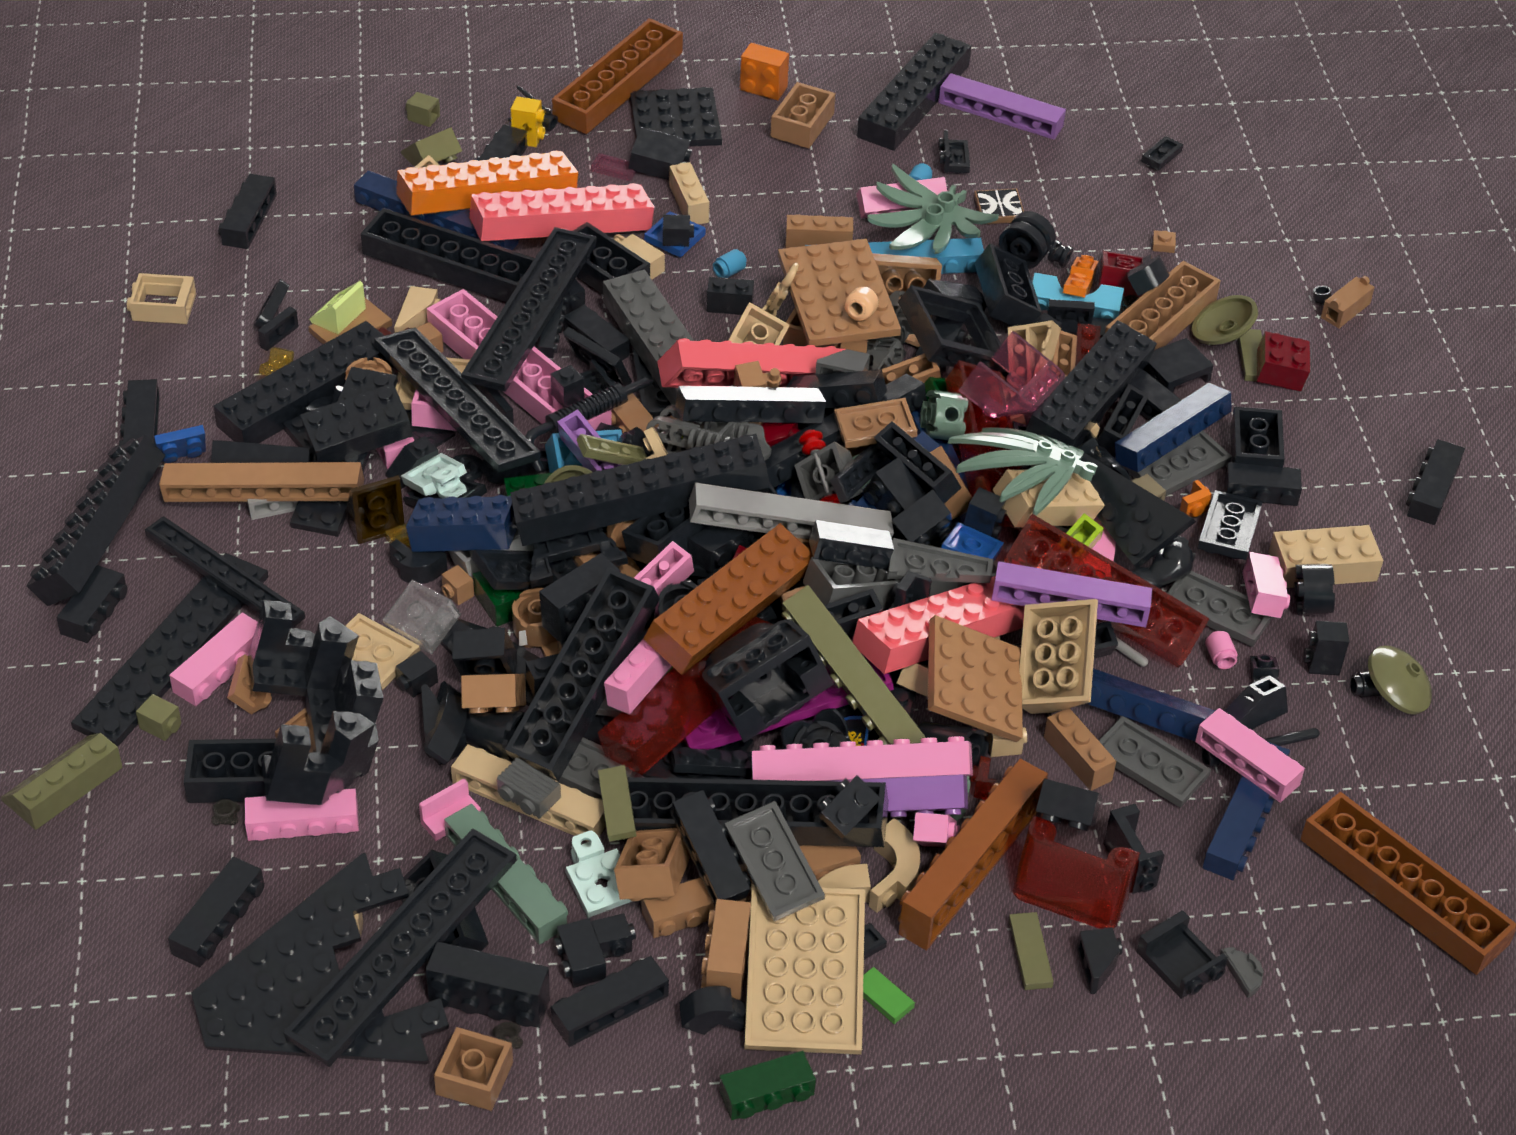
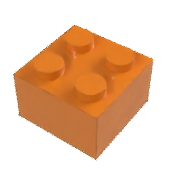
(764, 71)

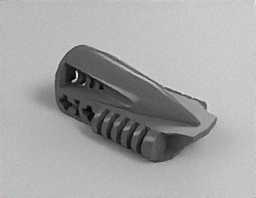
(701, 435)

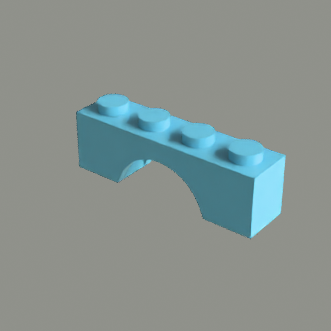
(1106, 297)

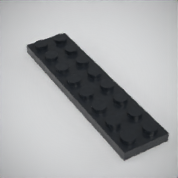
(329, 516)

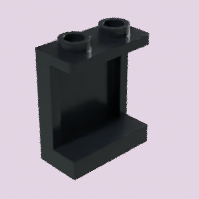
(1178, 364)
(1121, 833)
(1180, 956)

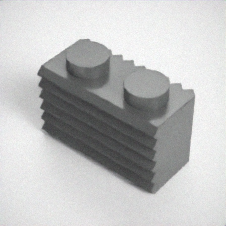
(528, 788)

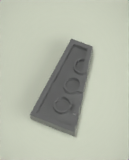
(938, 563)

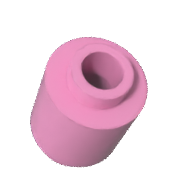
(1221, 649)

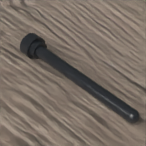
(1210, 760)

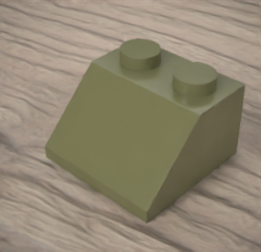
(439, 146)

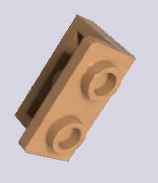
(241, 689)

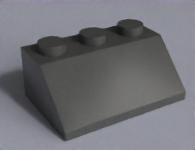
(842, 362)

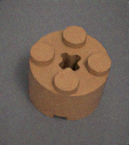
(527, 617)

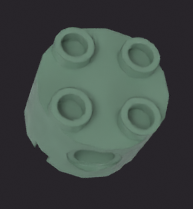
(943, 414)

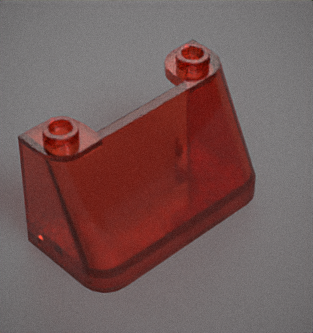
(1073, 880)

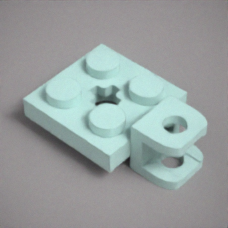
(438, 476)
(588, 867)

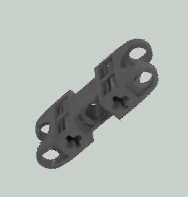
(889, 350)

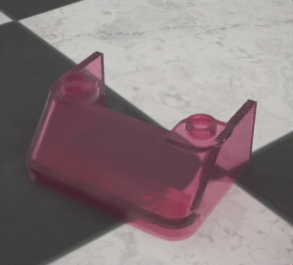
(1029, 380)

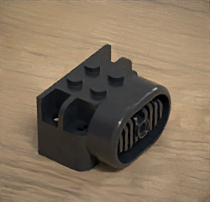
(764, 675)

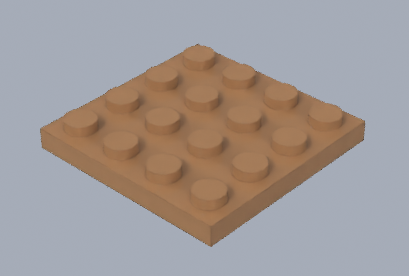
(974, 679)

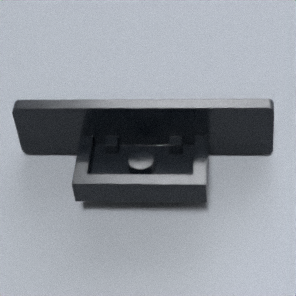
(1074, 313)

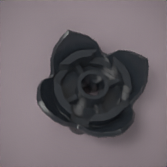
(825, 727)

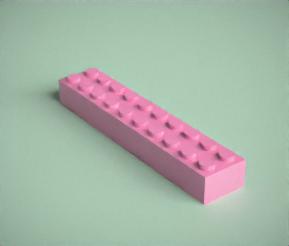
(463, 327)

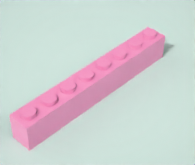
(867, 762)

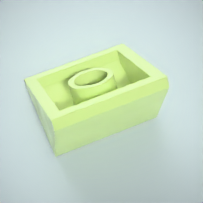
(341, 309)

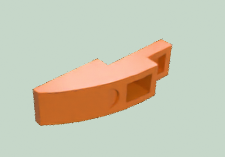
(1081, 276)

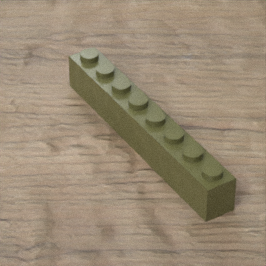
(851, 670)

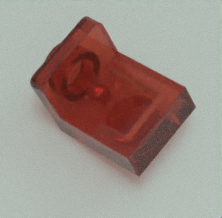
(980, 776)

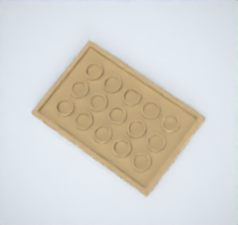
(807, 976)

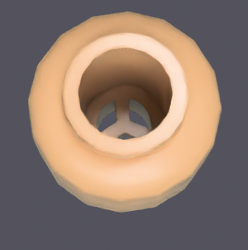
(861, 303)

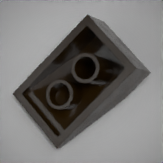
(375, 509)

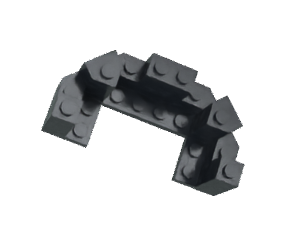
(339, 699)

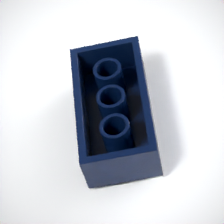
(462, 524)

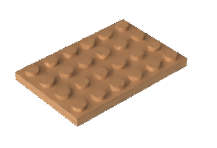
(824, 281)

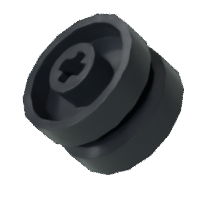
(1028, 237)

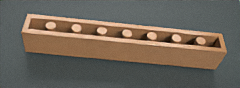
(259, 481)
(693, 904)

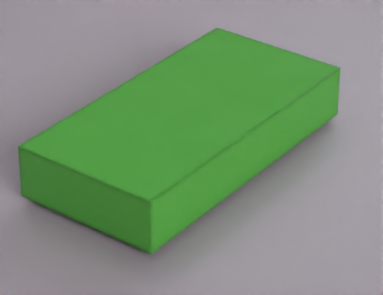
(885, 996)

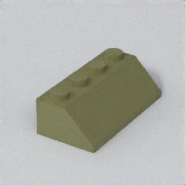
(64, 780)

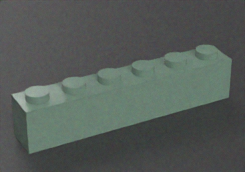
(519, 887)

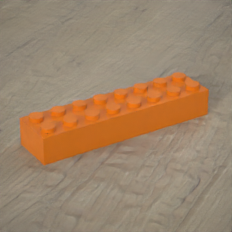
(451, 185)

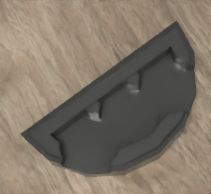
(1245, 970)

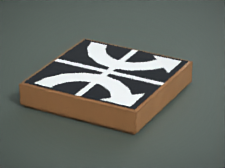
(1002, 202)

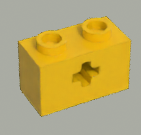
(528, 115)

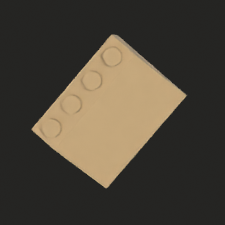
(1057, 655)

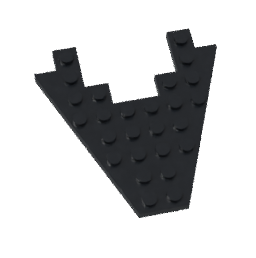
(286, 967)

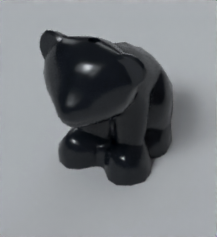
(1169, 564)

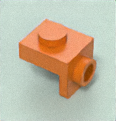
(1197, 501)

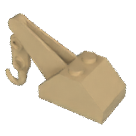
(760, 324)

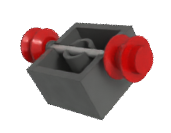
(821, 467)

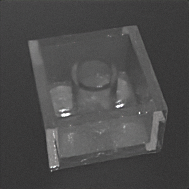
(422, 616)

